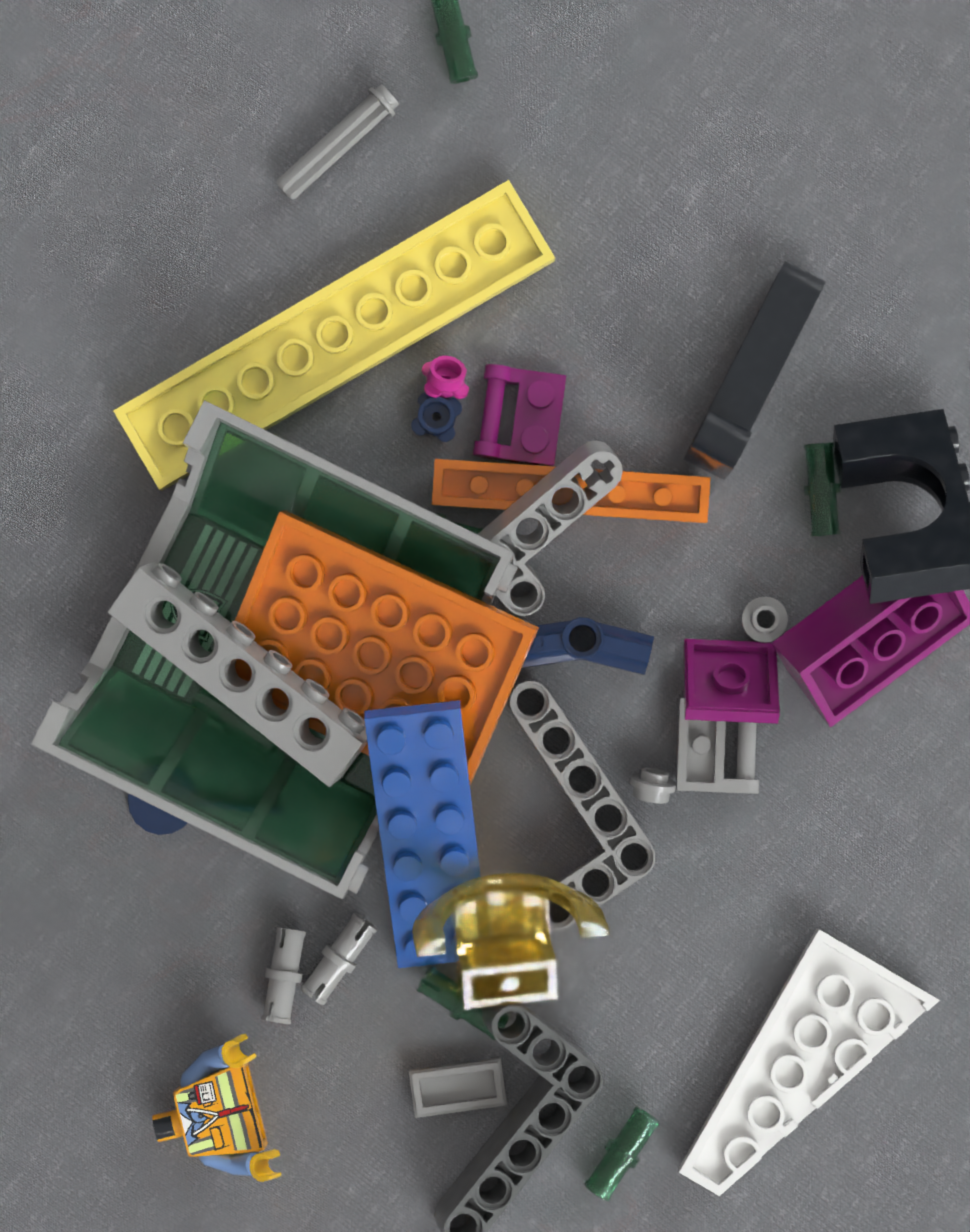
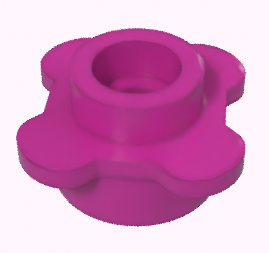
(445, 378)

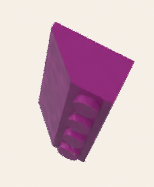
(858, 648)

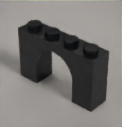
(923, 453)

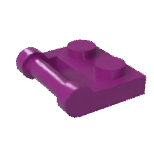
(535, 416)

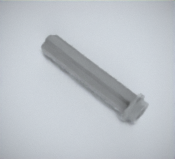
(338, 141)

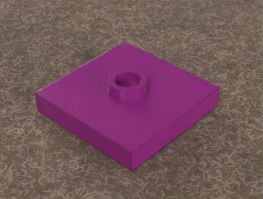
(730, 681)

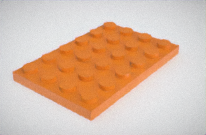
(380, 631)

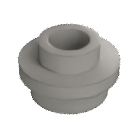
(750, 624)
(652, 785)

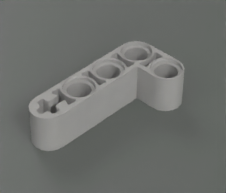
(551, 517)

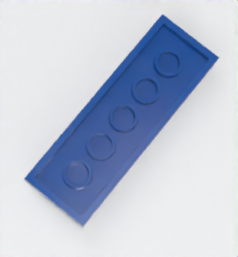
(422, 814)

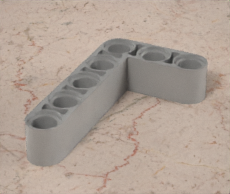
(585, 803)

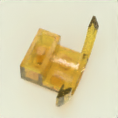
(504, 935)

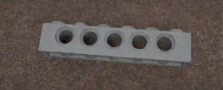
(141, 612)

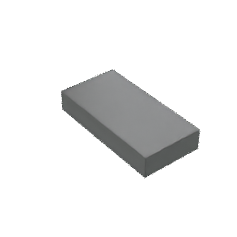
(457, 1087)

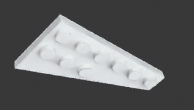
(812, 1042)

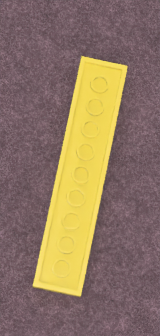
(343, 328)

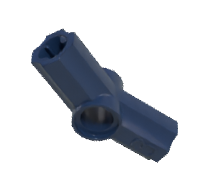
(612, 646)

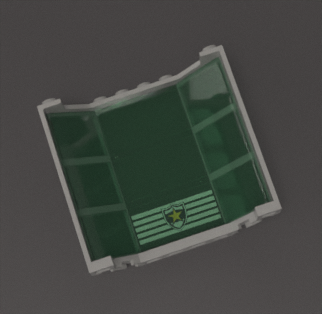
(136, 709)

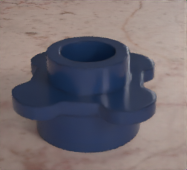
(444, 427)

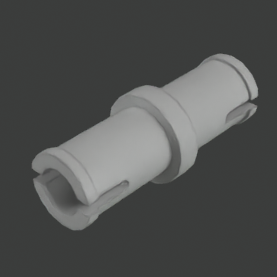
(339, 958)
(283, 975)

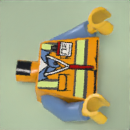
(220, 1114)

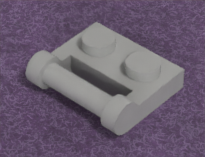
(702, 756)

